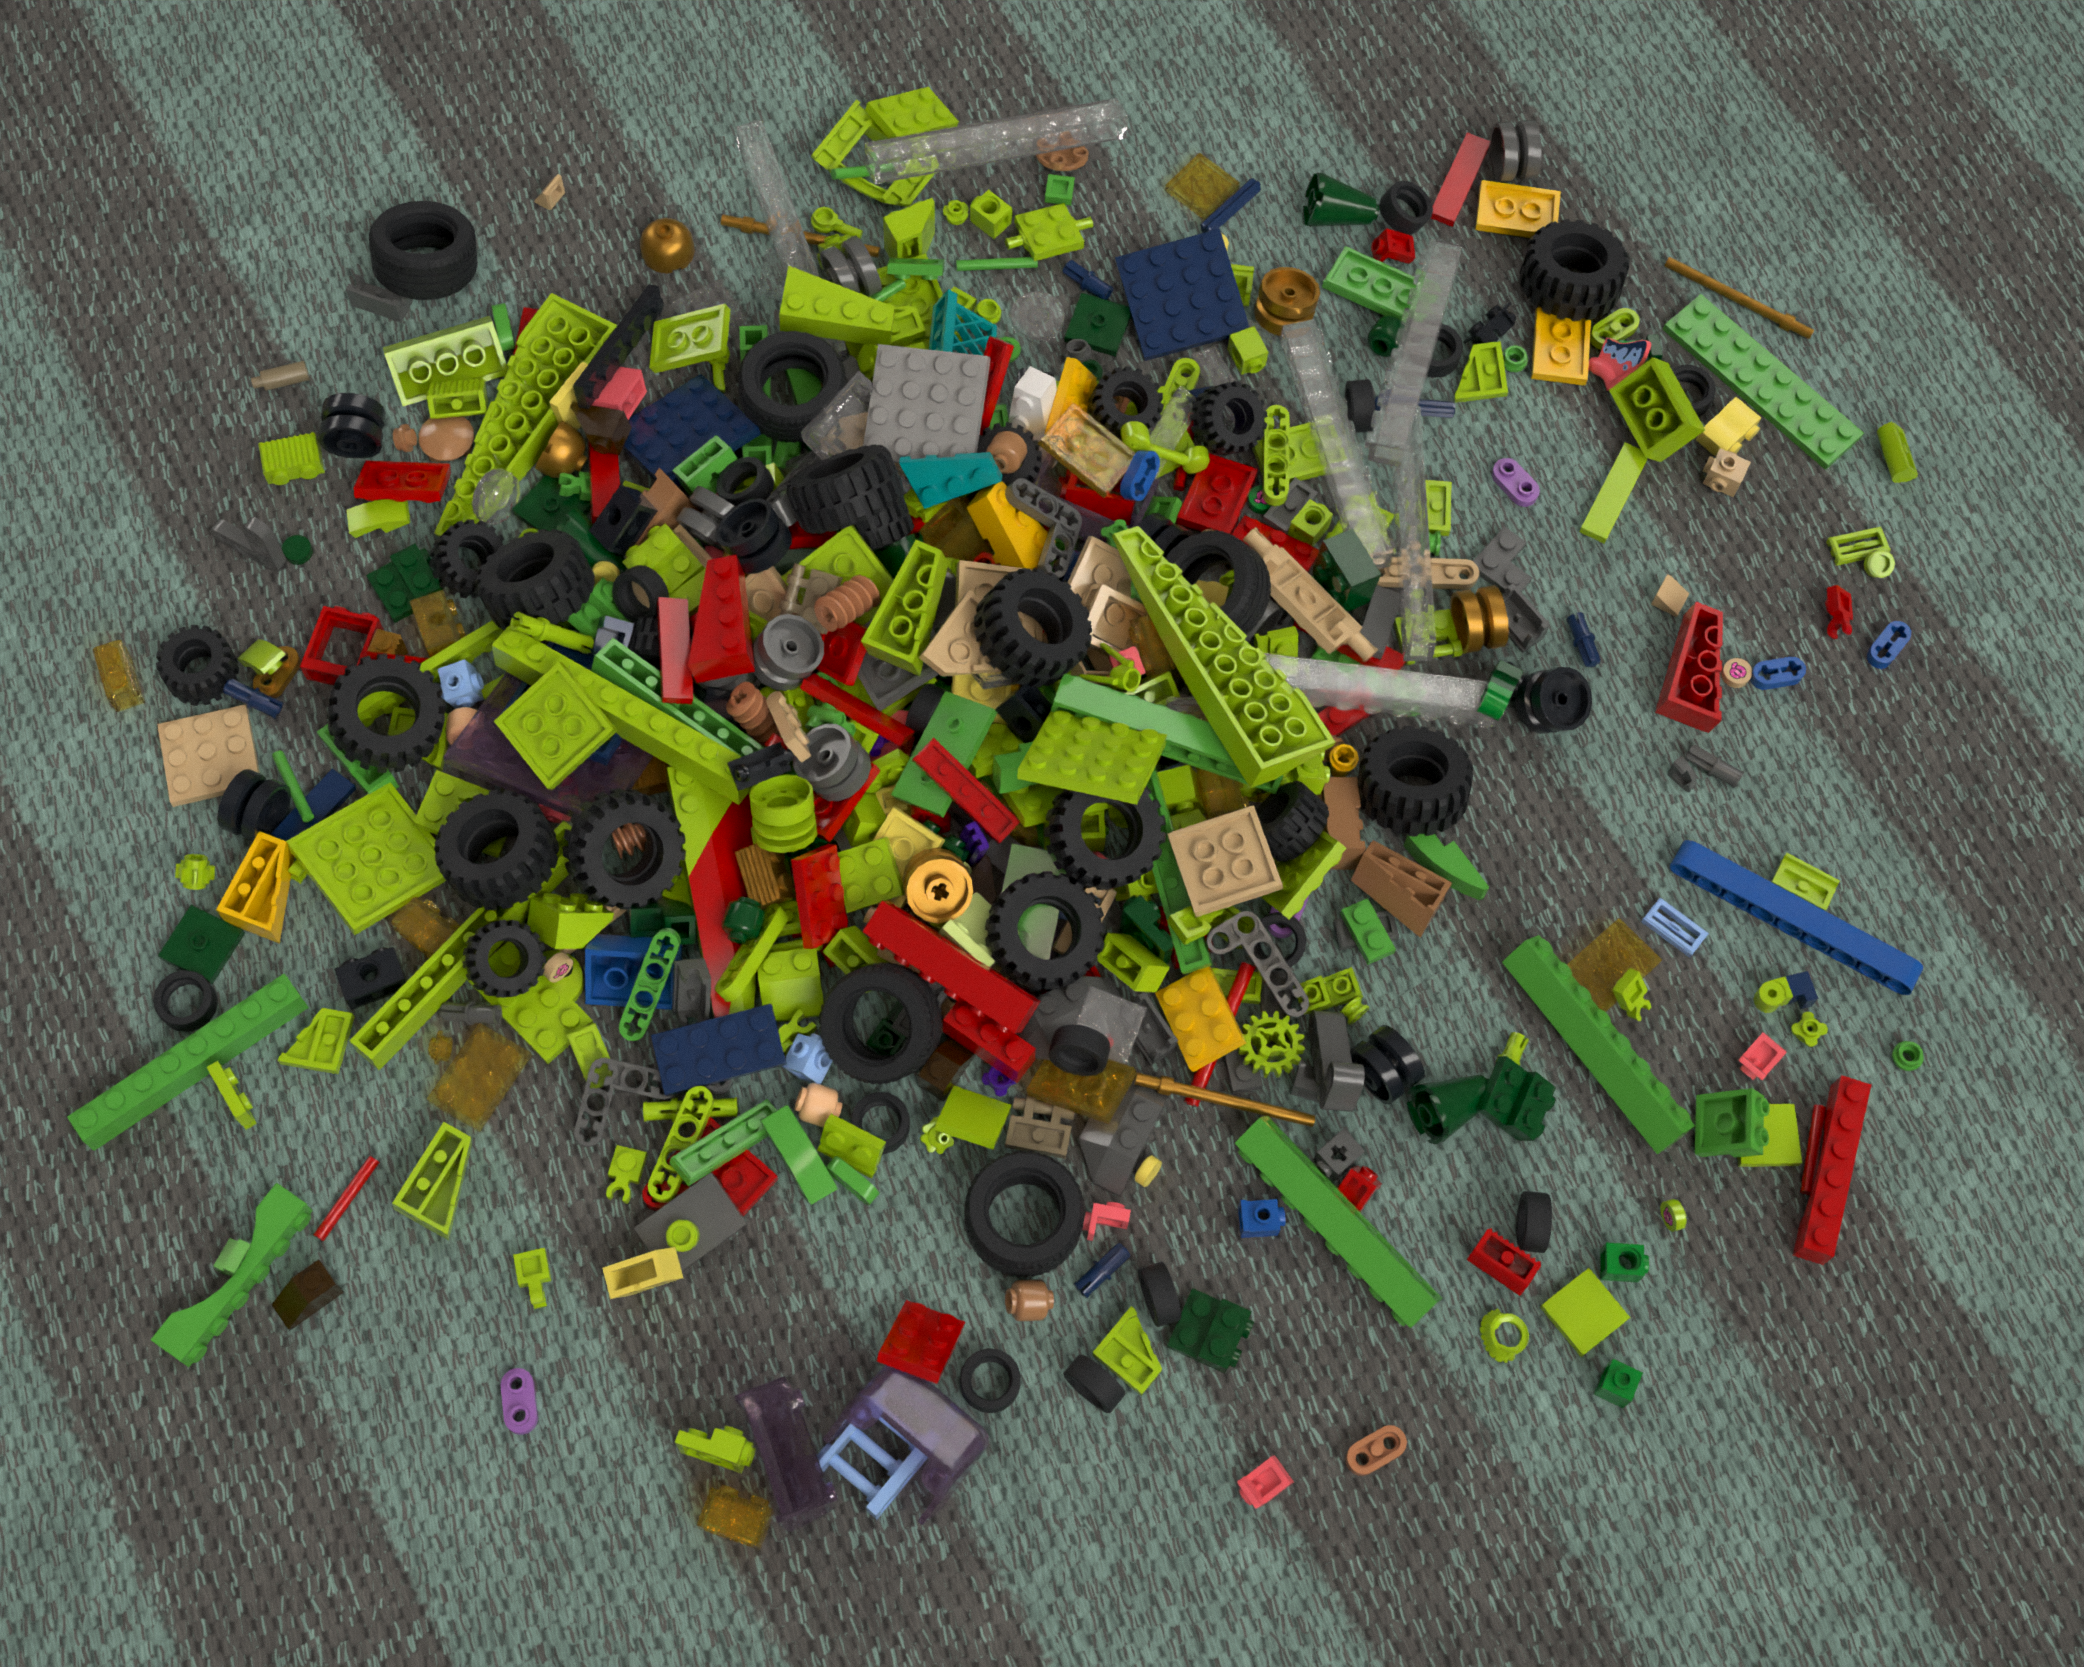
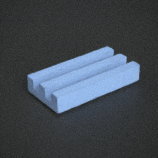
(1668, 935)

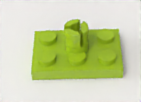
(443, 798)

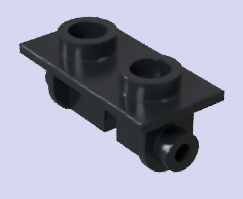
(1498, 320)
(760, 765)

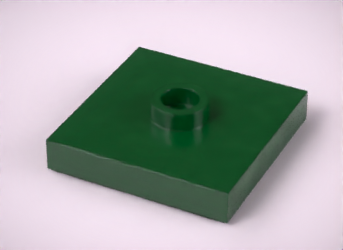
(1099, 324)
(546, 508)
(201, 943)

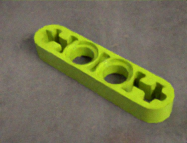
(1278, 455)
(751, 955)
(678, 1143)

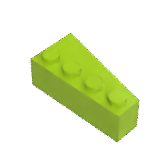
(833, 311)
(908, 610)

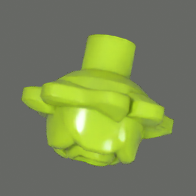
(934, 1139)

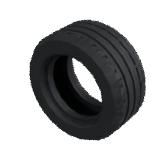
(418, 274)
(780, 353)
(1252, 579)
(840, 1035)
(1030, 1170)

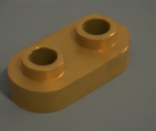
(281, 676)

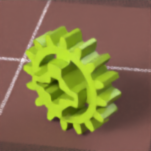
(1281, 1051)

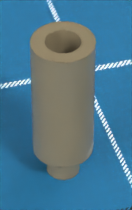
(281, 376)

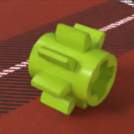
(195, 871)

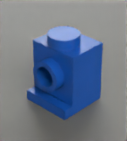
(1252, 1225)

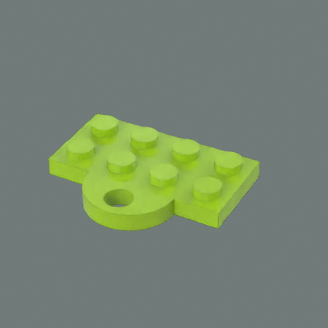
(545, 1011)

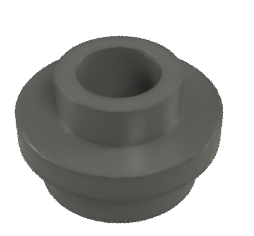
(1078, 349)

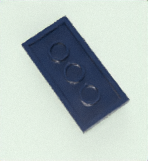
(718, 1049)

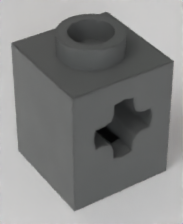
(1340, 1144)

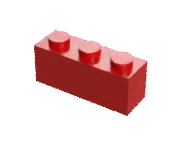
(979, 1035)

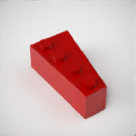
(722, 626)
(1693, 675)

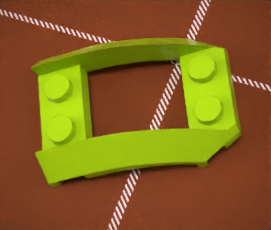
(842, 140)

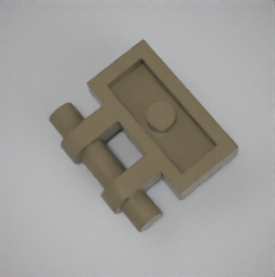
(816, 586)
(1038, 1135)

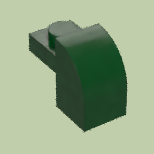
(664, 914)

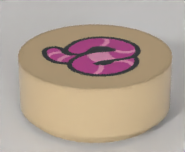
(1736, 673)
(557, 967)

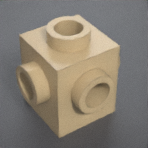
(1725, 472)

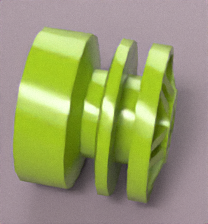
(783, 813)

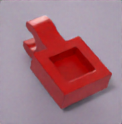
(1840, 607)

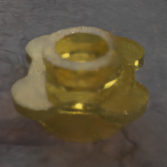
(440, 1048)

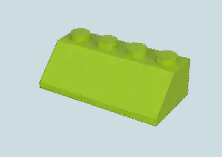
(445, 355)

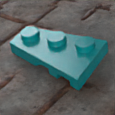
(949, 477)

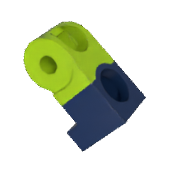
(1786, 991)

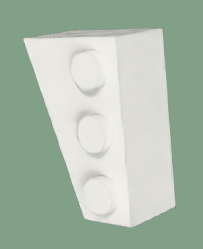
(1033, 403)

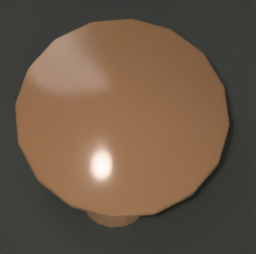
(1064, 159)
(446, 438)

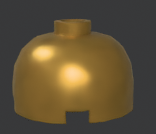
(667, 245)
(563, 452)

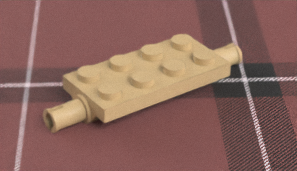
(1308, 601)

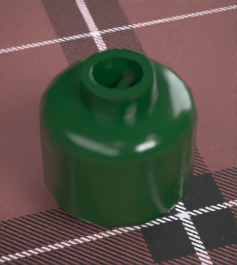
(1383, 335)
(743, 920)

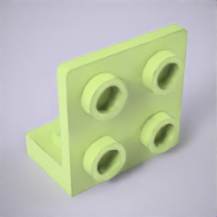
(969, 930)

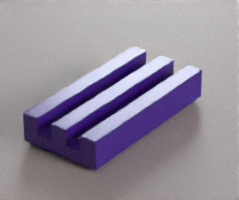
(973, 839)

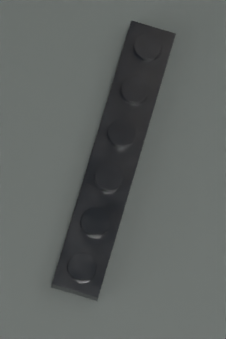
(618, 346)

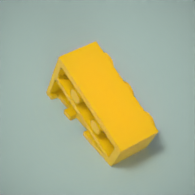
(1011, 533)
(260, 889)

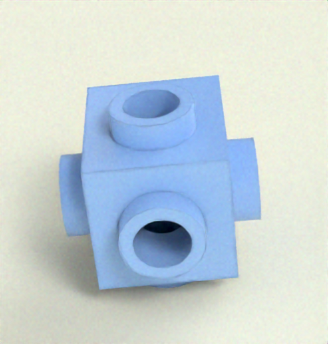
(461, 684)
(808, 1058)

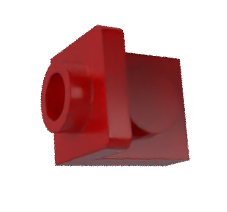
(1394, 246)
(1359, 1186)

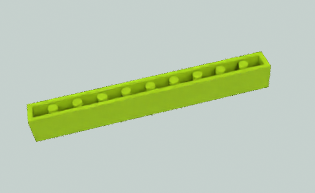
(631, 716)
(439, 977)

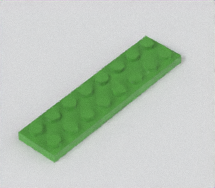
(1763, 381)

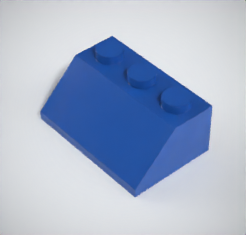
(613, 967)

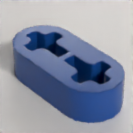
(1140, 475)
(1893, 647)
(1776, 667)

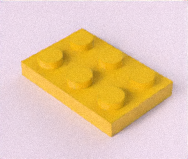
(1515, 208)
(1560, 349)
(1074, 386)
(1200, 1018)

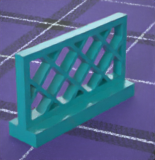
(946, 323)

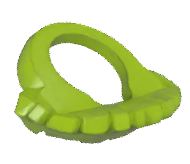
(1500, 1352)

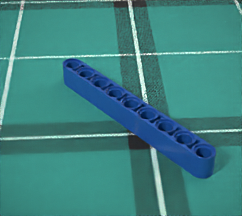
(1797, 917)

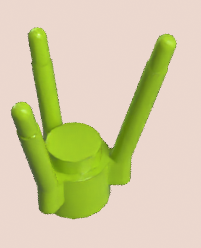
(1122, 677)

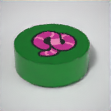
(1256, 500)

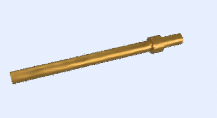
(750, 225)
(1786, 322)
(1167, 1085)

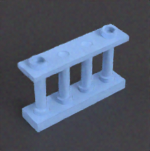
(899, 1471)

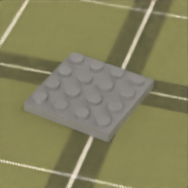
(926, 402)

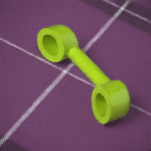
(1137, 438)

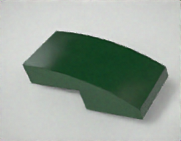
(885, 1038)

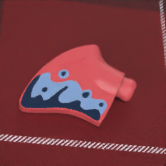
(1618, 360)

